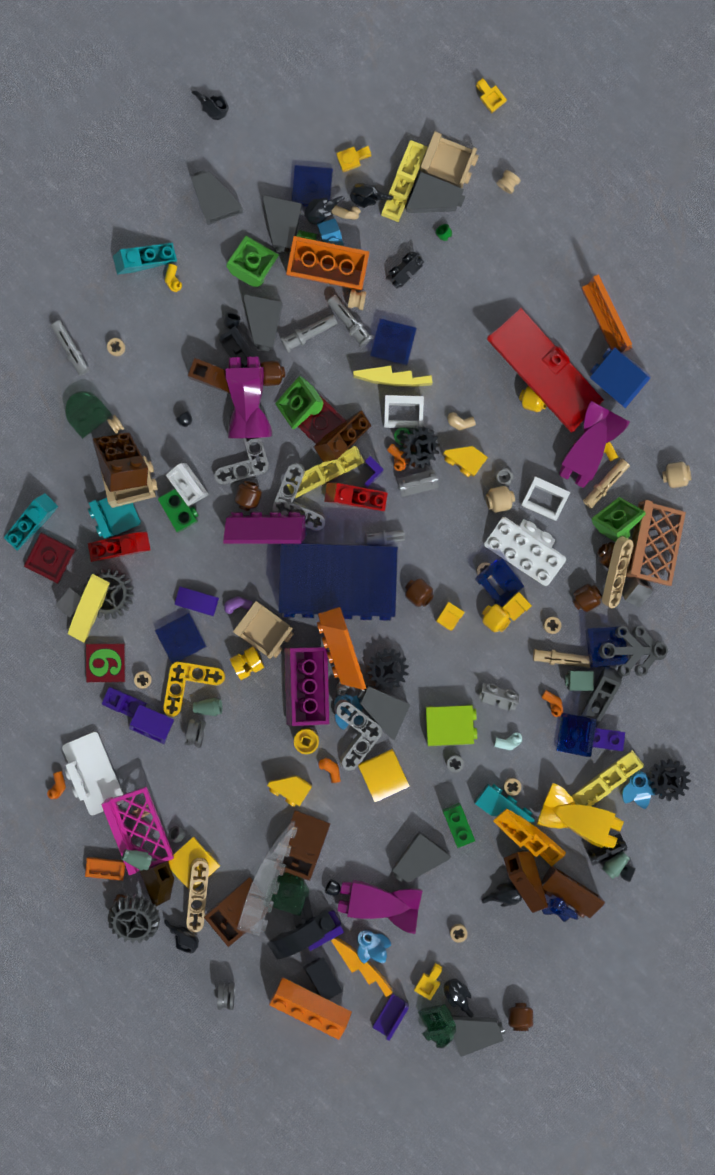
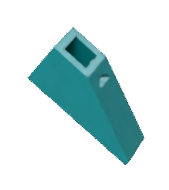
(143, 258)
(31, 520)
(495, 803)

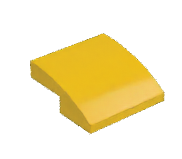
(383, 775)
(183, 858)

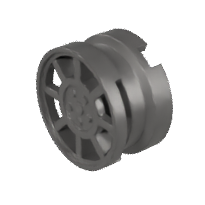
(193, 732)
(223, 996)

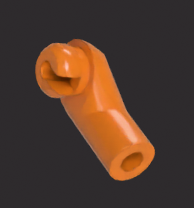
(399, 463)
(555, 703)
(331, 767)
(59, 786)

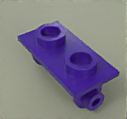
(609, 739)

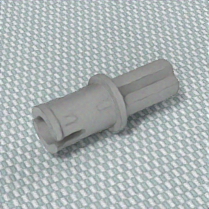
(385, 537)

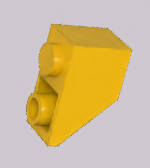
(466, 458)
(291, 787)

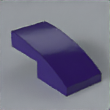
(196, 601)
(121, 702)

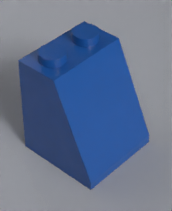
(619, 376)

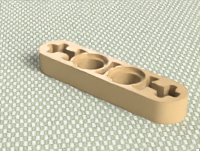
(621, 552)
(197, 895)

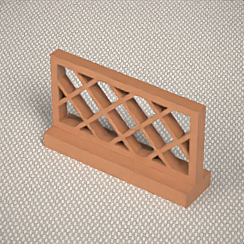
(640, 537)

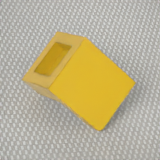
(516, 606)
(450, 616)

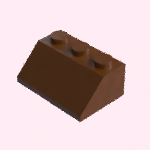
(572, 892)

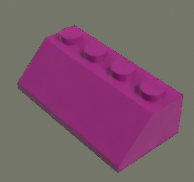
(264, 528)
(306, 686)

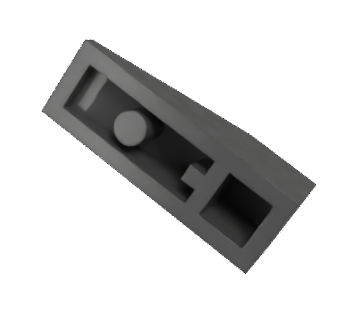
(602, 694)

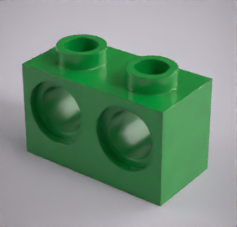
(174, 512)
(458, 825)

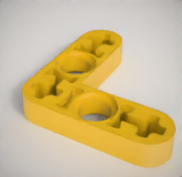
(187, 676)

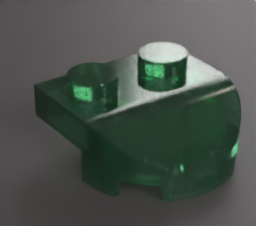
(85, 412)
(290, 893)
(439, 1025)

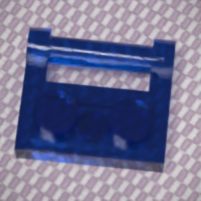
(504, 578)

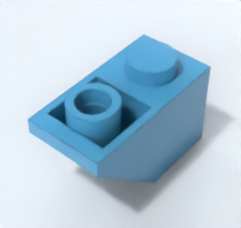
(330, 232)

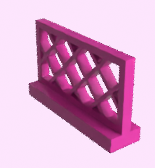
(121, 831)

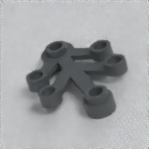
(635, 650)

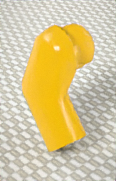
(171, 280)
(610, 452)

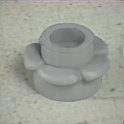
(504, 472)

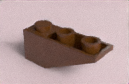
(209, 375)
(342, 437)
(526, 879)

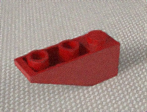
(355, 496)
(119, 546)

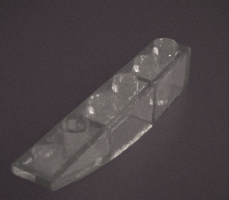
(265, 884)

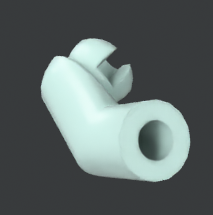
(510, 743)

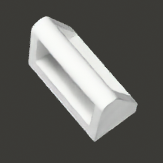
(403, 401)
(187, 484)
(551, 489)

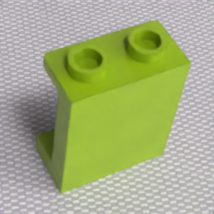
(450, 725)

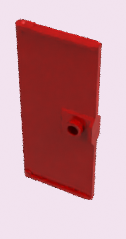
(544, 369)

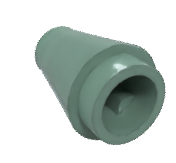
(208, 707)
(138, 859)
(616, 864)

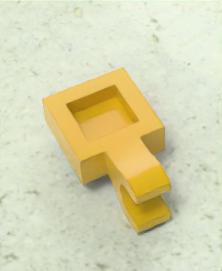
(492, 96)
(351, 159)
(428, 984)

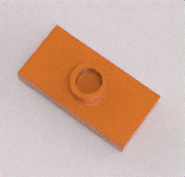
(105, 868)

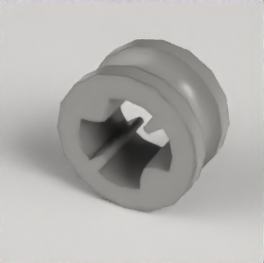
(451, 768)

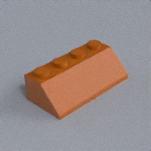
(327, 263)
(341, 648)
(310, 1008)

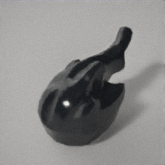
(215, 107)
(363, 195)
(319, 210)
(507, 895)
(185, 940)
(457, 994)

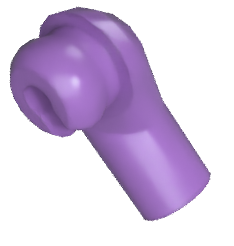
(236, 602)

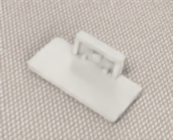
(526, 549)
(91, 772)

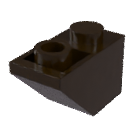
(158, 882)

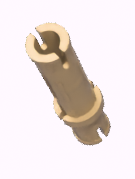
(604, 485)
(561, 658)

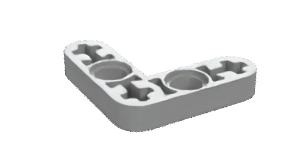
(249, 464)
(288, 499)
(363, 735)

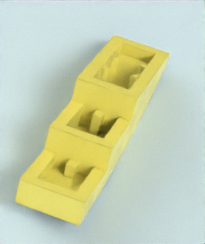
(404, 180)
(384, 376)
(328, 471)
(88, 608)
(608, 780)

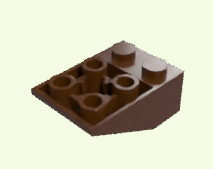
(120, 462)
(305, 845)
(226, 914)

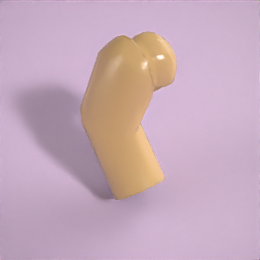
(343, 213)
(459, 423)

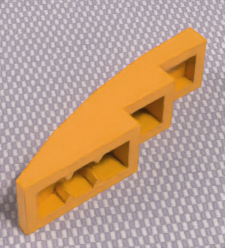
(530, 836)
(353, 962)

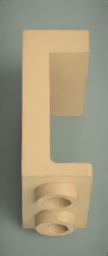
(449, 161)
(132, 495)
(264, 630)

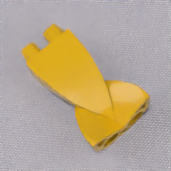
(586, 821)

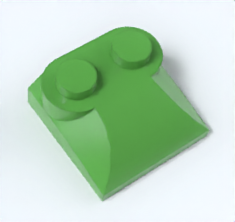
(251, 262)
(299, 402)
(617, 519)

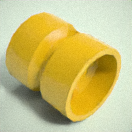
(252, 658)
(306, 741)

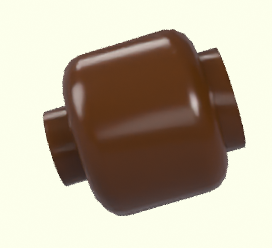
(272, 373)
(248, 495)
(605, 554)
(419, 592)
(587, 597)
(520, 1017)

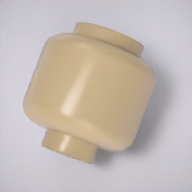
(677, 475)
(500, 499)

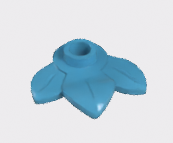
(354, 701)
(638, 792)
(374, 949)

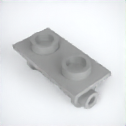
(418, 483)
(507, 698)

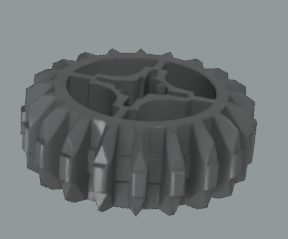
(113, 601)
(124, 911)

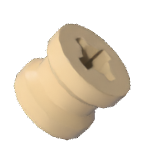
(508, 181)
(357, 299)

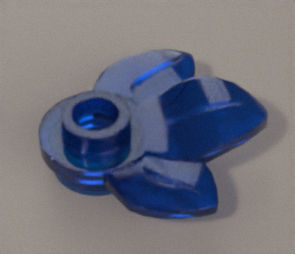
(558, 907)

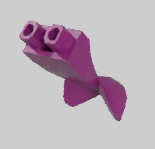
(246, 394)
(587, 452)
(373, 903)

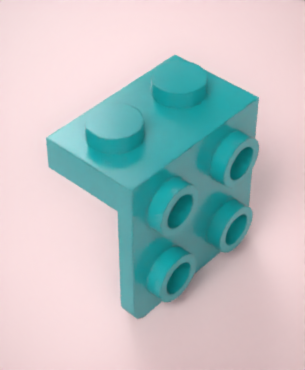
(113, 520)

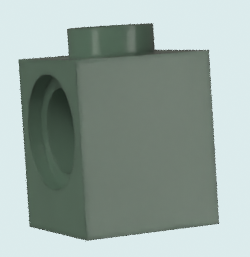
(579, 680)

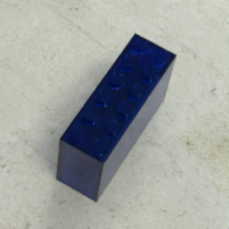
(335, 576)

